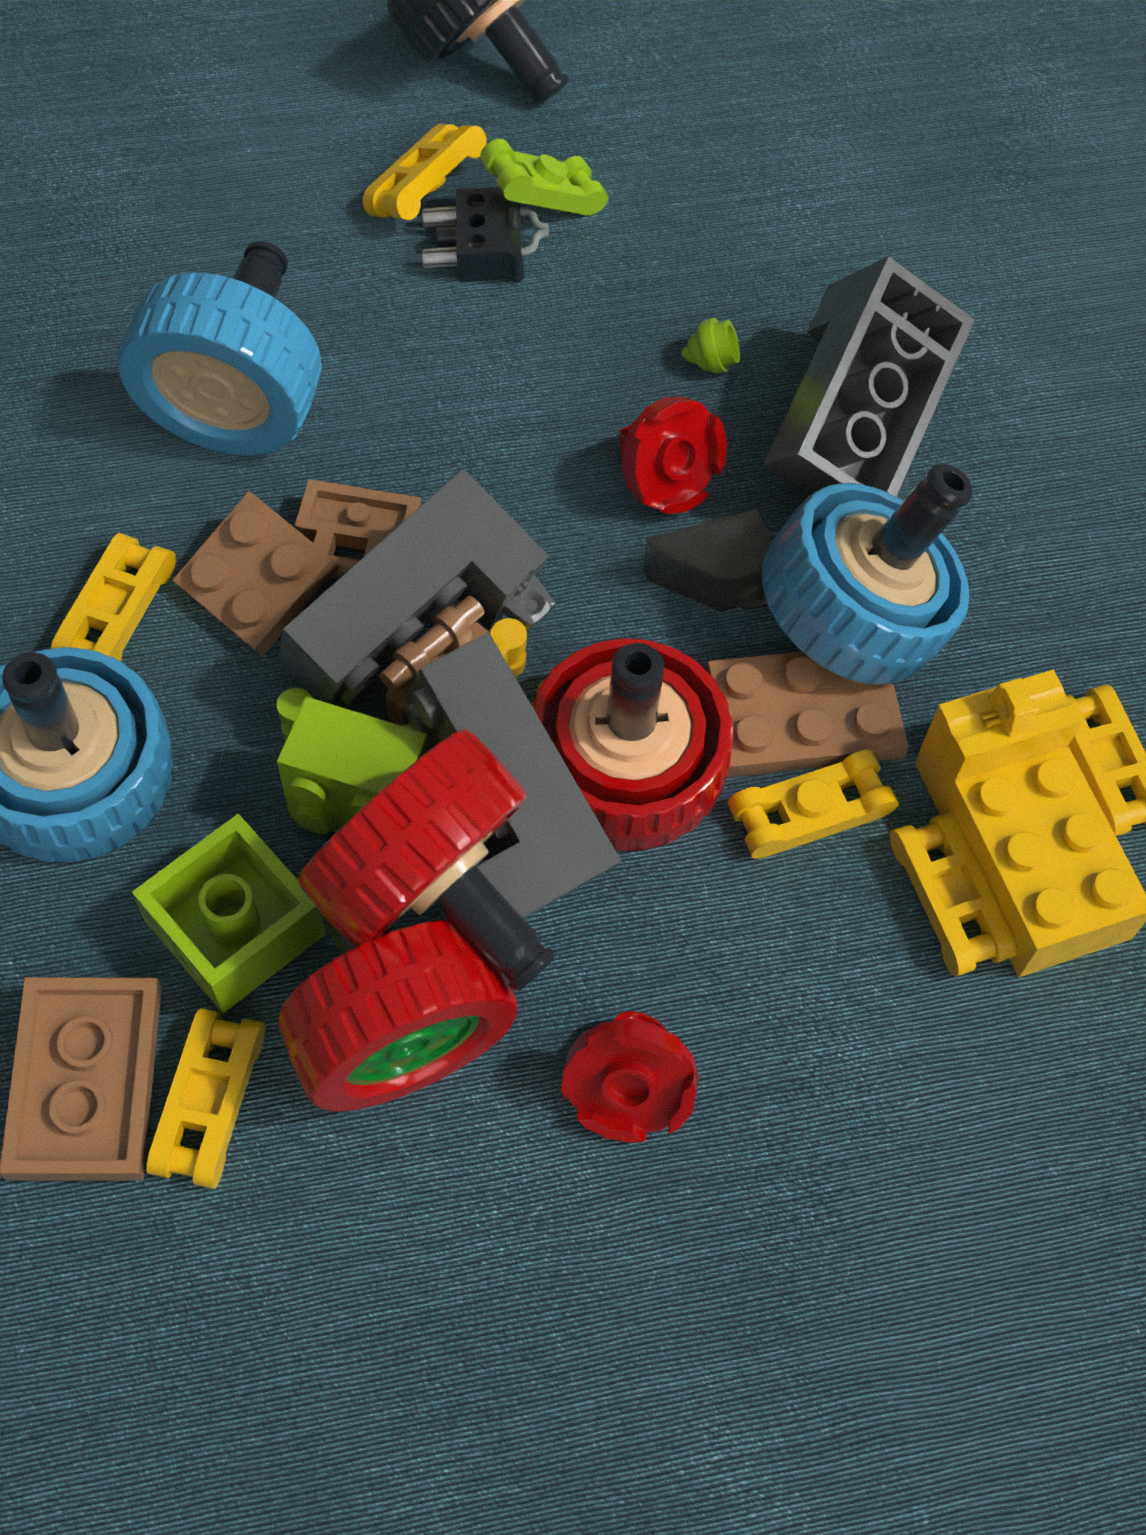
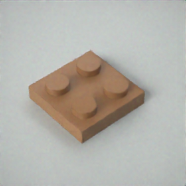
(256, 573)

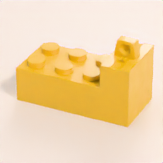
(1032, 820)

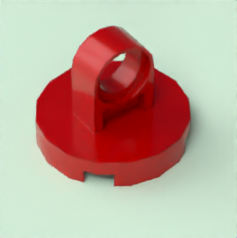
(672, 454)
(630, 1078)

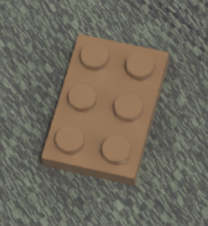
(803, 715)
(82, 1080)

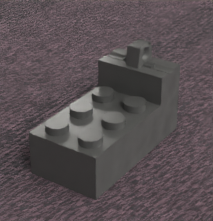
(870, 382)
(441, 553)
(554, 836)

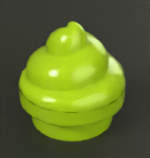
(713, 346)

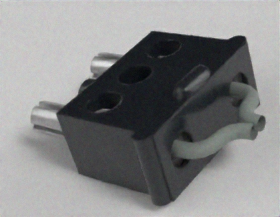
(485, 236)

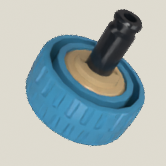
(223, 357)
(871, 577)
(78, 754)

